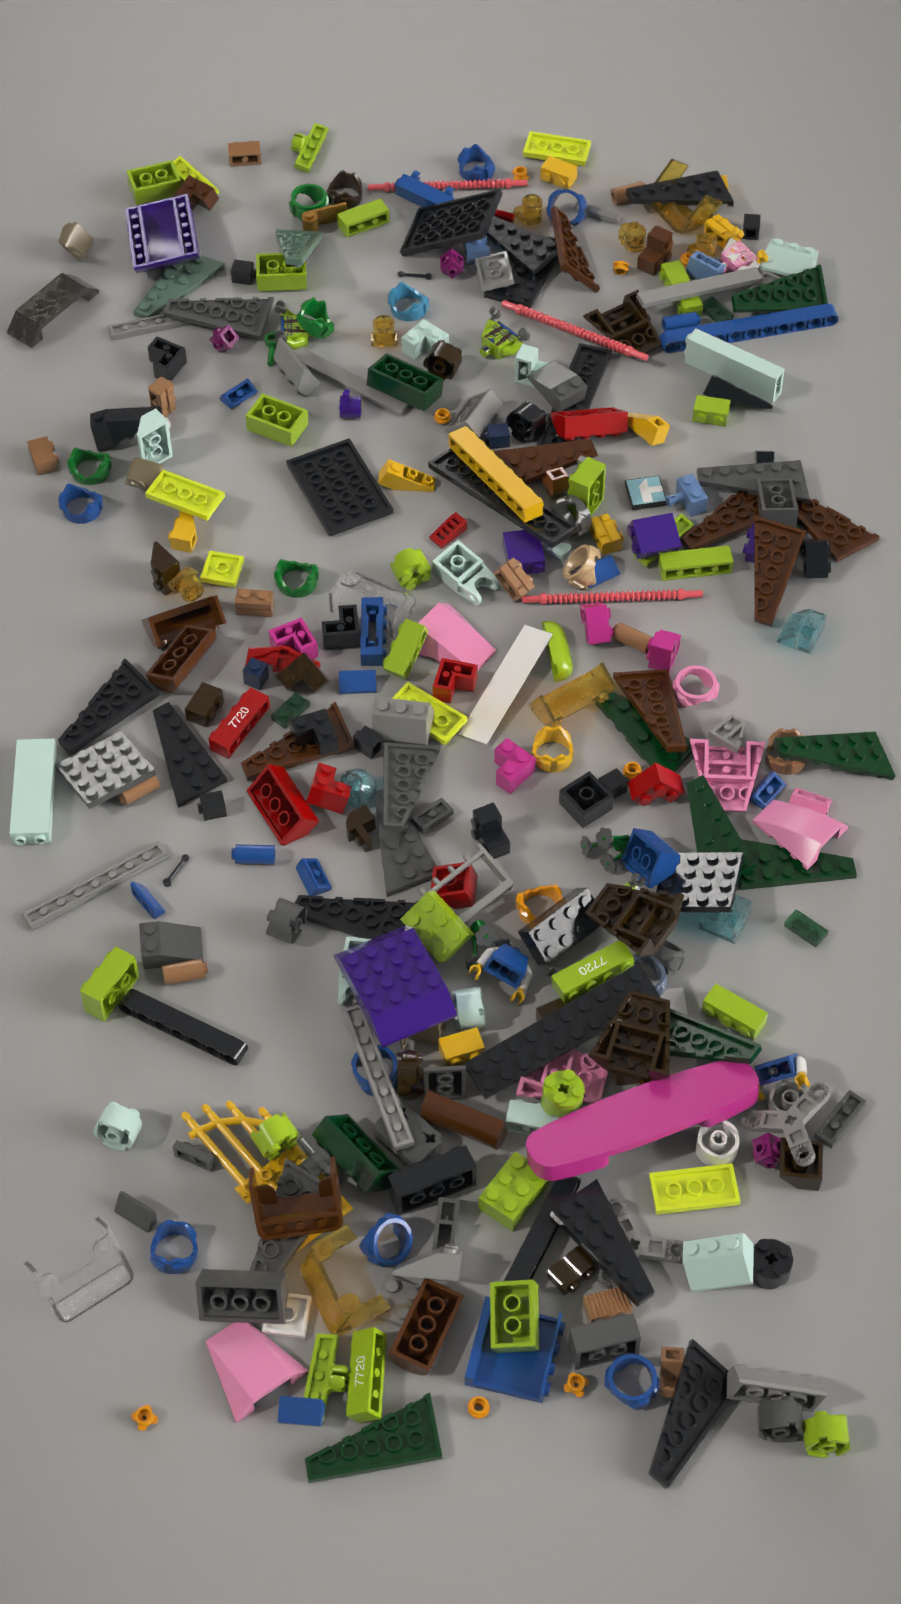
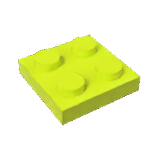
(222, 569)

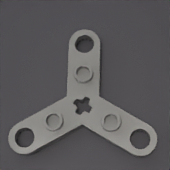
(800, 1112)
(649, 1247)

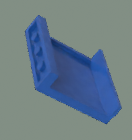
(514, 1373)

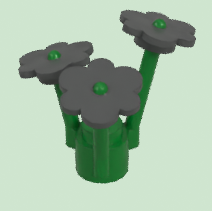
(604, 840)
(483, 936)

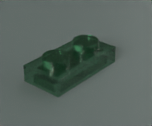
(716, 310)
(290, 709)
(806, 928)

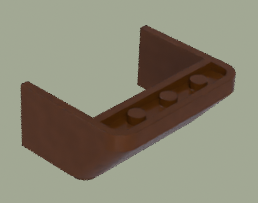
(167, 625)
(300, 1213)

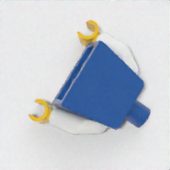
(507, 965)
(782, 1069)

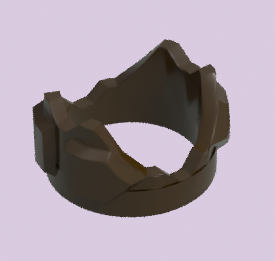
(345, 180)
(409, 1074)

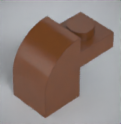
(556, 481)

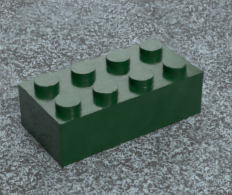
(405, 382)
(355, 1152)

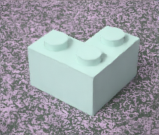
(422, 338)
(527, 363)

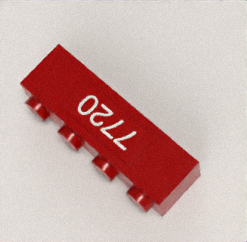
(239, 723)

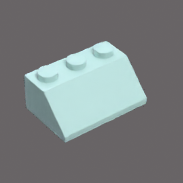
(789, 258)
(154, 437)
(718, 1262)

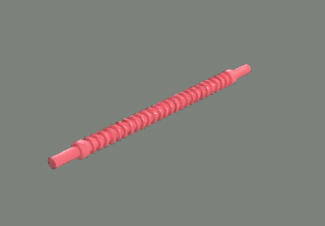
(508, 183)
(557, 323)
(680, 594)

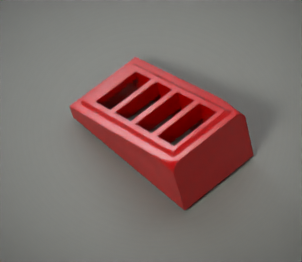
(455, 521)

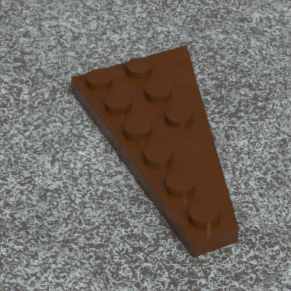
(570, 256)
(534, 461)
(727, 520)
(839, 531)
(774, 559)
(655, 702)
(287, 755)

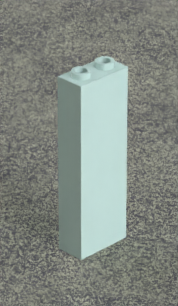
(734, 365)
(33, 791)

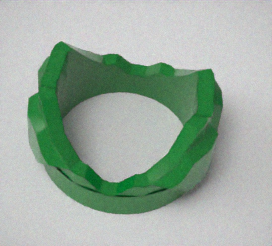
(315, 192)
(319, 326)
(79, 455)
(286, 566)

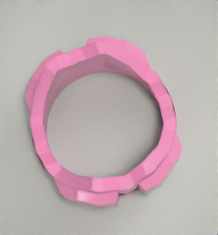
(708, 678)

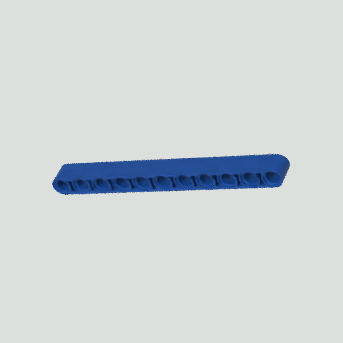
(755, 326)

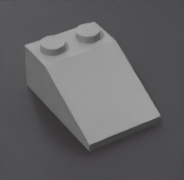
(440, 1264)

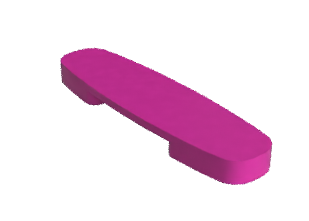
(640, 1116)

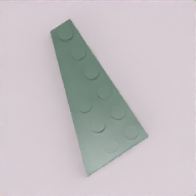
(297, 245)
(176, 282)

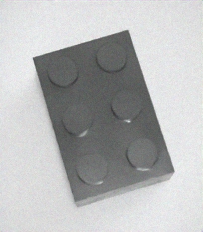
(603, 1340)

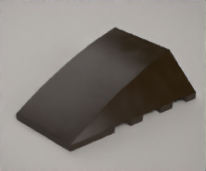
(627, 325)
(637, 916)
(637, 1039)

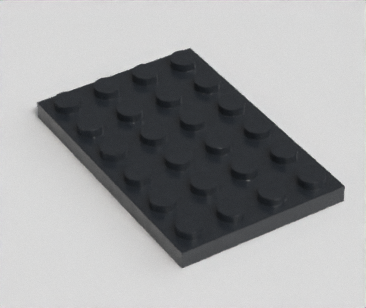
(451, 222)
(339, 487)

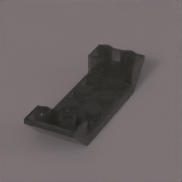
(46, 306)

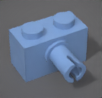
(475, 249)
(703, 266)
(690, 495)

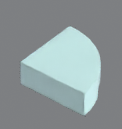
(560, 550)

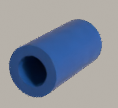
(680, 321)
(253, 854)

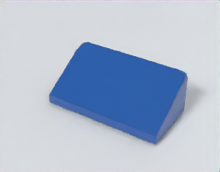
(238, 394)
(605, 570)
(357, 681)
(767, 790)
(313, 876)
(147, 900)
(301, 1411)

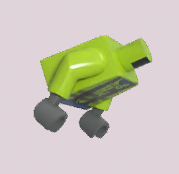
(290, 330)
(499, 339)

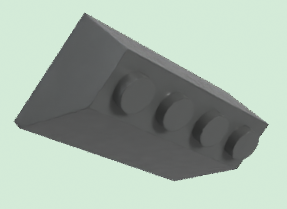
(242, 1296)

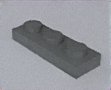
(840, 1119)

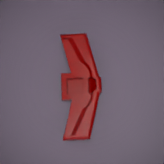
(277, 656)

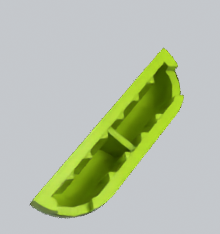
(558, 651)

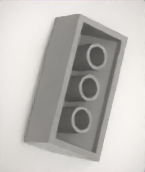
(760, 1383)

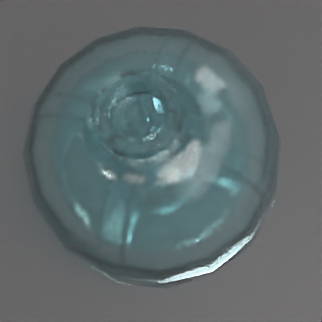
(362, 788)

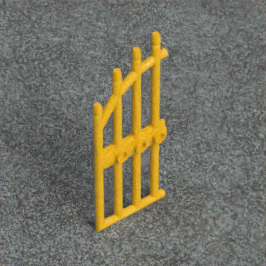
(264, 1175)

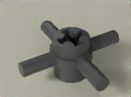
(317, 1160)

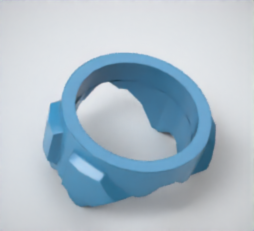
(416, 311)

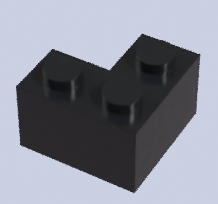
(166, 358)
(815, 558)
(342, 632)
(317, 728)
(488, 830)

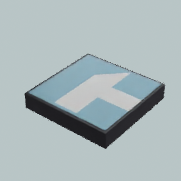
(645, 492)

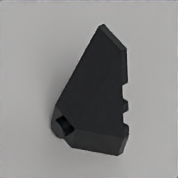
(722, 389)
(116, 424)

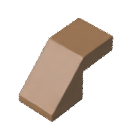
(669, 1369)

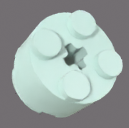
(469, 1008)
(118, 1126)

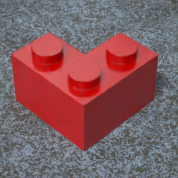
(453, 676)
(656, 783)
(326, 791)

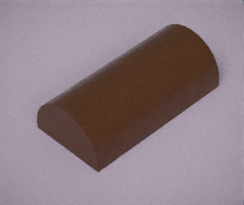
(181, 657)
(463, 1120)
(425, 1327)

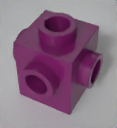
(451, 263)
(223, 338)
(766, 1150)

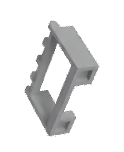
(501, 890)

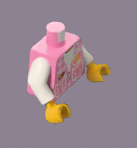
(738, 256)

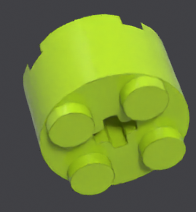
(411, 568)
(562, 1093)
(275, 1136)
(826, 1434)

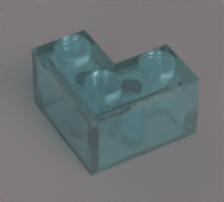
(727, 925)

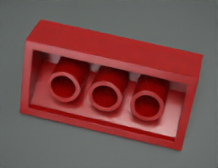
(590, 422)
(282, 805)

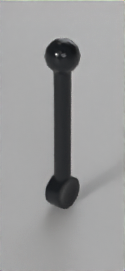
(428, 276)
(167, 882)

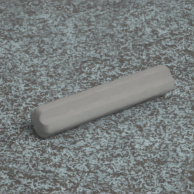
(600, 213)

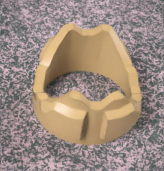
(585, 576)

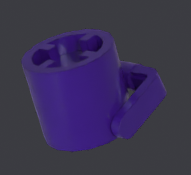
(349, 405)

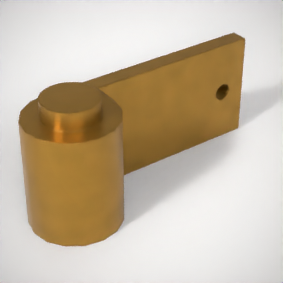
(320, 216)

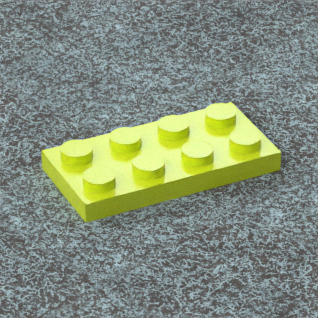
(564, 148)
(185, 495)
(445, 720)
(694, 1188)

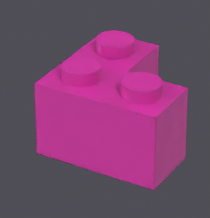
(596, 622)
(294, 635)
(663, 649)
(514, 764)

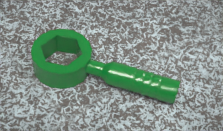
(271, 345)

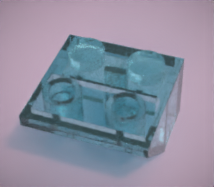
(803, 630)

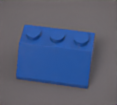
(649, 857)

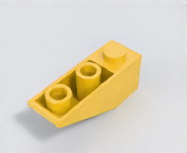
(649, 427)
(404, 478)
(183, 535)

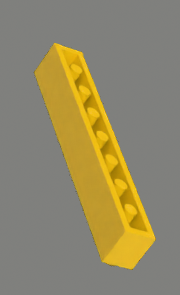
(496, 474)

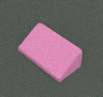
(810, 800)

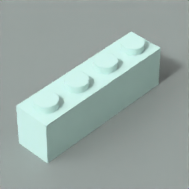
(526, 1117)

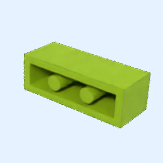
(363, 218)
(405, 649)
(734, 1011)

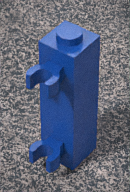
(420, 193)

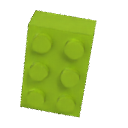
(153, 182)
(275, 275)
(276, 420)
(588, 485)
(437, 926)
(109, 983)
(512, 1192)
(514, 1316)

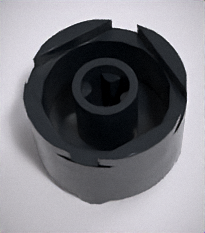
(526, 421)
(775, 1253)

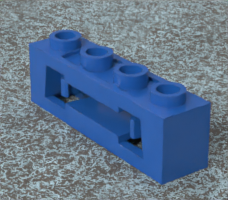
(373, 610)

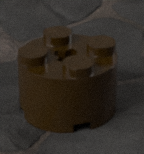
(443, 360)

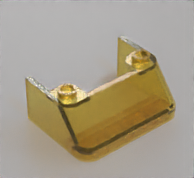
(680, 217)
(573, 696)
(342, 1312)

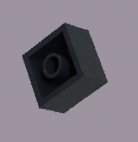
(586, 799)

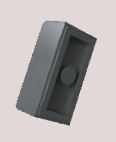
(135, 1212)

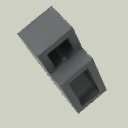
(446, 1222)

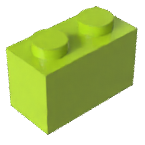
(711, 410)

